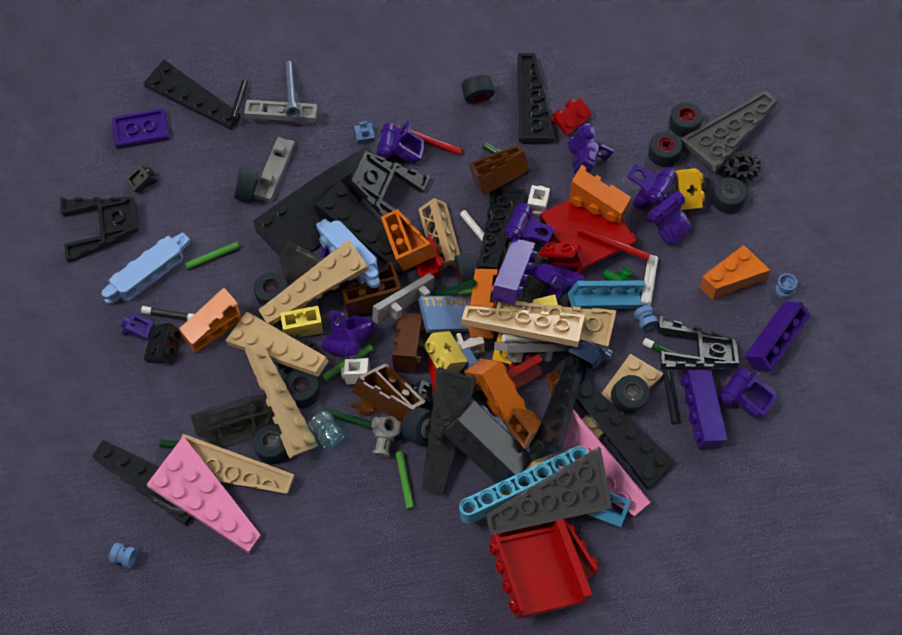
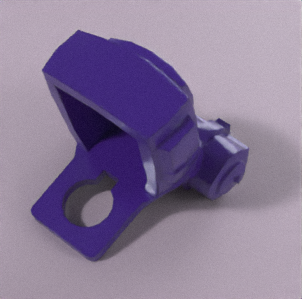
(400, 143)
(586, 148)
(653, 188)
(670, 219)
(525, 227)
(557, 278)
(347, 334)
(749, 393)

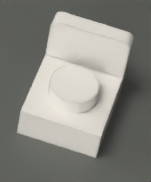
(472, 343)

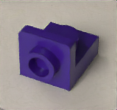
(136, 325)

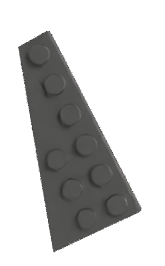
(723, 135)
(564, 494)

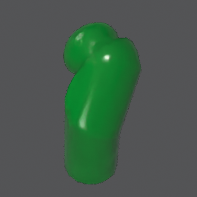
(625, 275)

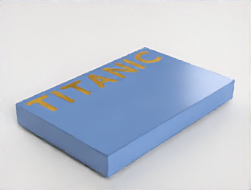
(443, 312)

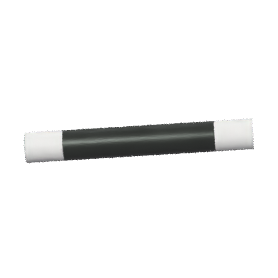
(166, 313)

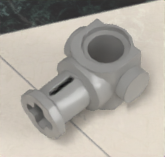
(385, 436)

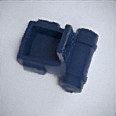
(592, 354)

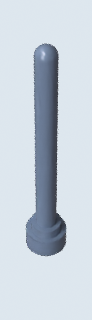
(292, 108)

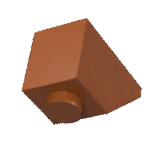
(523, 425)

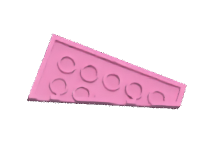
(617, 479)
(195, 489)

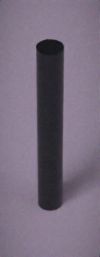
(238, 102)
(670, 397)

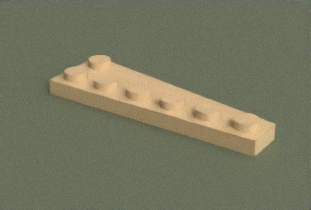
(337, 267)
(596, 324)
(553, 328)
(279, 345)
(631, 366)
(295, 432)
(241, 470)

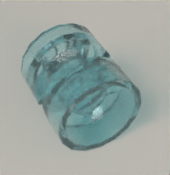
(326, 430)

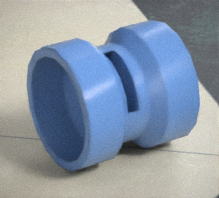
(786, 286)
(646, 318)
(123, 555)

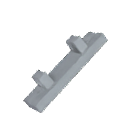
(276, 111)
(274, 170)
(398, 301)
(516, 349)

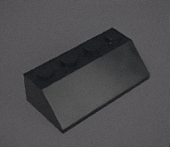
(487, 443)

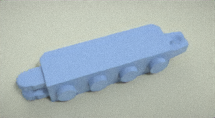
(336, 234)
(146, 269)

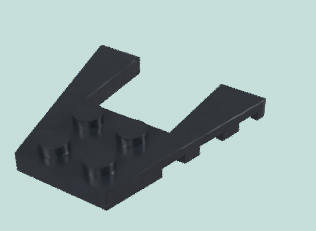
(374, 175)
(116, 222)
(713, 349)

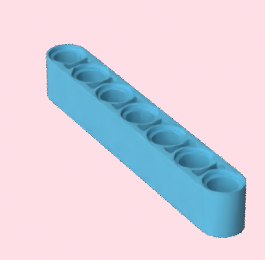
(513, 486)

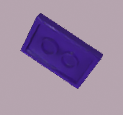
(140, 128)

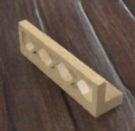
(443, 229)

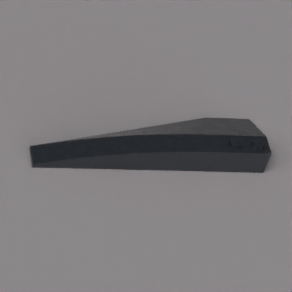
(296, 214)

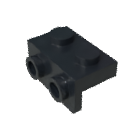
(163, 344)

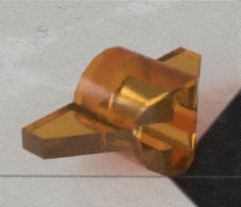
(551, 380)
(363, 407)

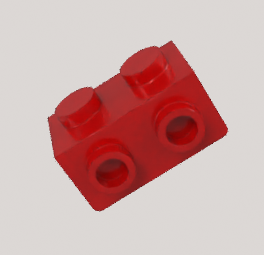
(571, 116)
(563, 254)
(433, 265)
(526, 371)

